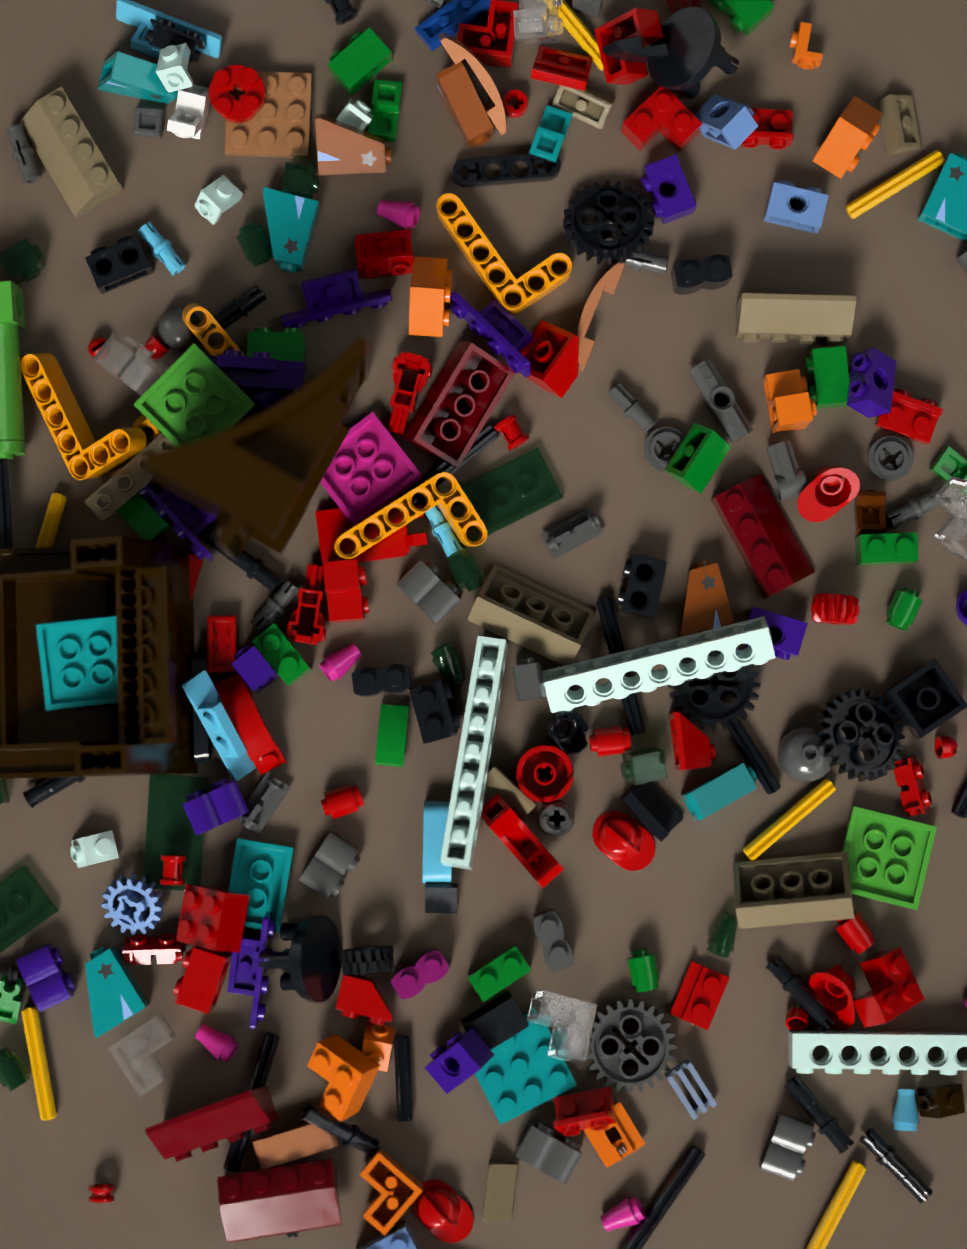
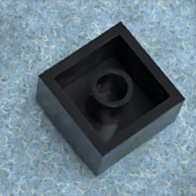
(925, 699)

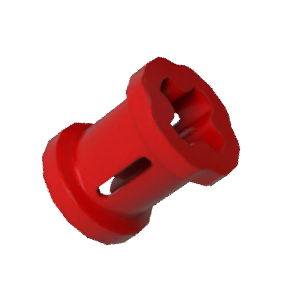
(512, 432)
(172, 869)

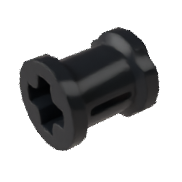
(343, 11)

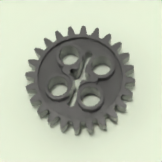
(648, 1028)

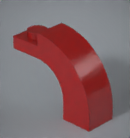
(249, 723)
(520, 841)

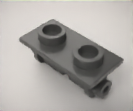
(572, 533)
(264, 802)

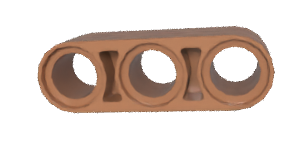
(292, 1144)

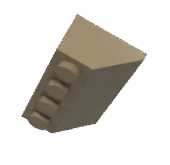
(69, 152)
(795, 317)
(531, 615)
(793, 890)

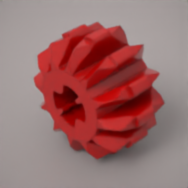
(835, 609)

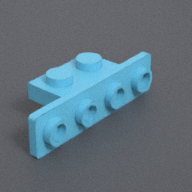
(140, 16)
(218, 725)

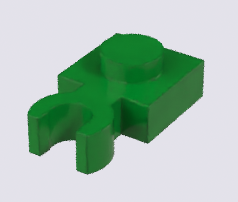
(10, 1000)

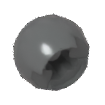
(564, 826)

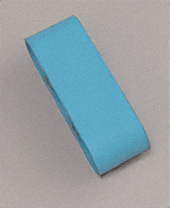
(433, 837)

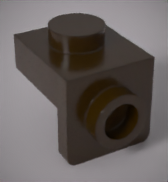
(941, 1101)

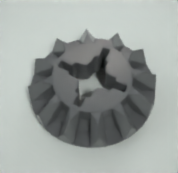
(652, 450)
(902, 463)

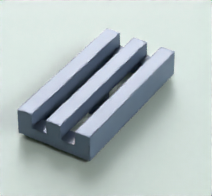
(701, 1105)

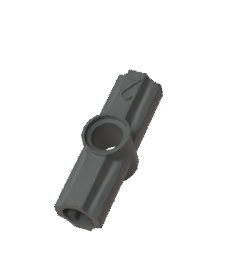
(711, 384)

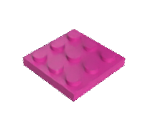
(368, 471)

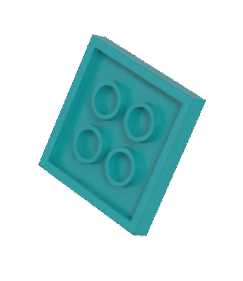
(78, 662)
(523, 1073)

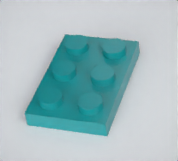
(264, 874)

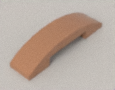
(459, 52)
(608, 284)

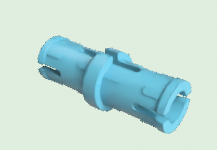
(161, 248)
(443, 531)

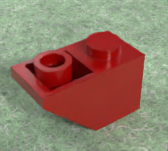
(362, 997)

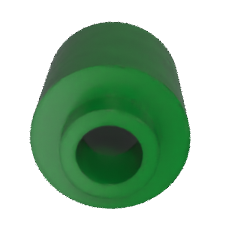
(903, 609)
(643, 970)

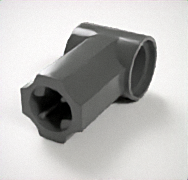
(788, 477)

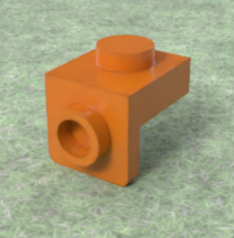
(799, 41)
(378, 1044)

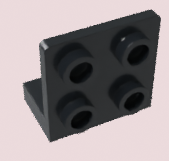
(433, 711)

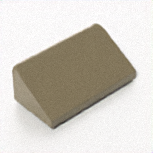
(584, 105)
(899, 123)
(509, 792)
(500, 1191)

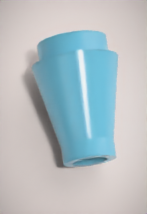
(905, 1112)

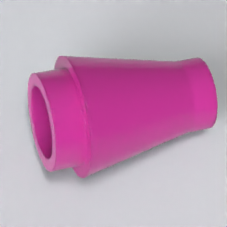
(399, 212)
(339, 662)
(217, 1043)
(624, 1214)

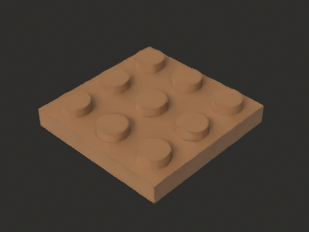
(281, 124)

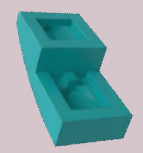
(551, 133)

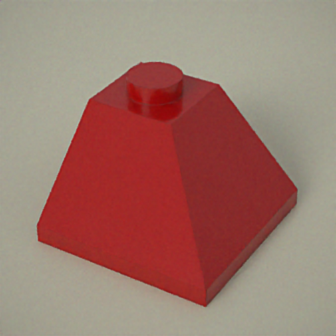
(552, 358)
(690, 745)

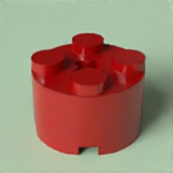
(541, 757)

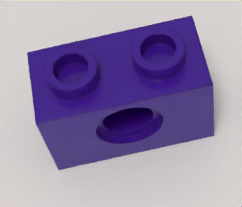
(668, 172)
(871, 383)
(790, 630)
(254, 668)
(459, 1060)

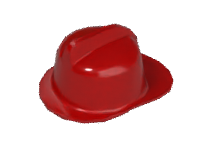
(828, 493)
(623, 840)
(836, 992)
(443, 1212)

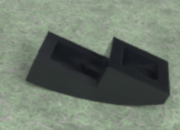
(632, 50)

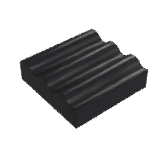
(441, 897)

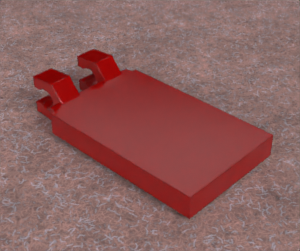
(333, 523)

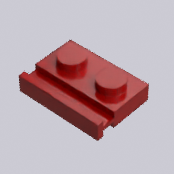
(561, 67)
(699, 995)

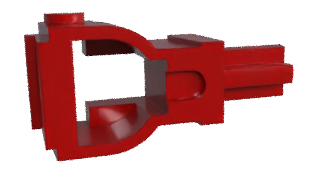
(404, 401)
(312, 598)

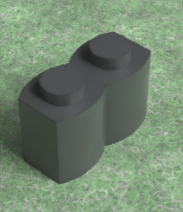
(429, 591)
(528, 680)
(329, 865)
(555, 947)
(786, 1146)
(548, 1152)

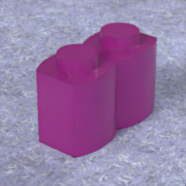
(413, 977)

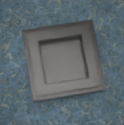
(148, 122)

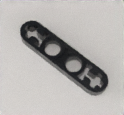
(507, 175)
(202, 741)

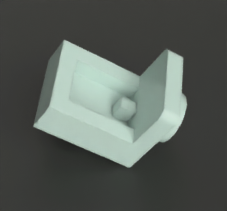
(173, 67)
(355, 114)
(217, 199)
(94, 849)

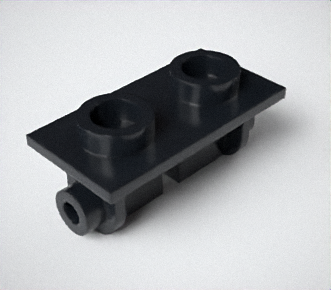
(166, 34)

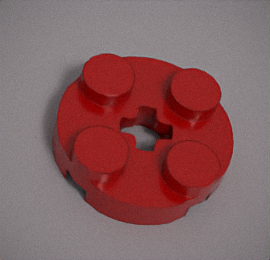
(225, 104)

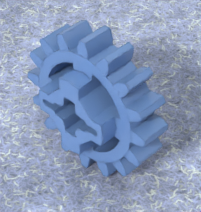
(133, 903)

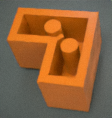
(851, 132)
(428, 293)
(788, 401)
(348, 1074)
(395, 1187)

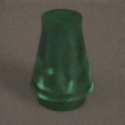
(448, 663)
(723, 937)

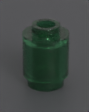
(255, 244)
(466, 570)
(12, 1069)

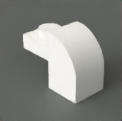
(190, 112)

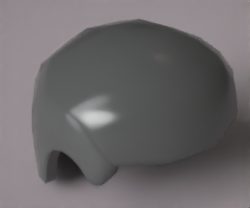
(175, 332)

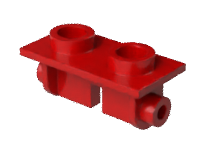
(917, 796)
(140, 948)

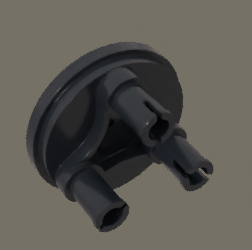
(693, 50)
(311, 960)

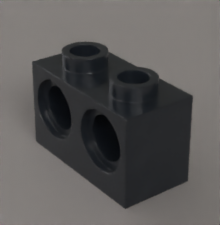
(121, 271)
(649, 588)

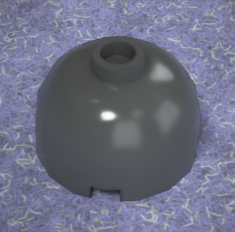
(802, 756)

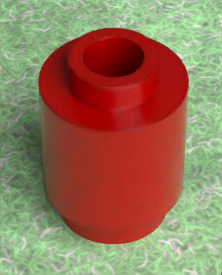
(610, 741)
(342, 801)
(855, 933)

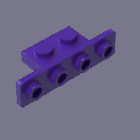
(332, 296)
(498, 328)
(260, 370)
(188, 519)
(245, 973)

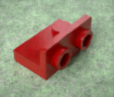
(772, 130)
(384, 254)
(911, 417)
(584, 1111)

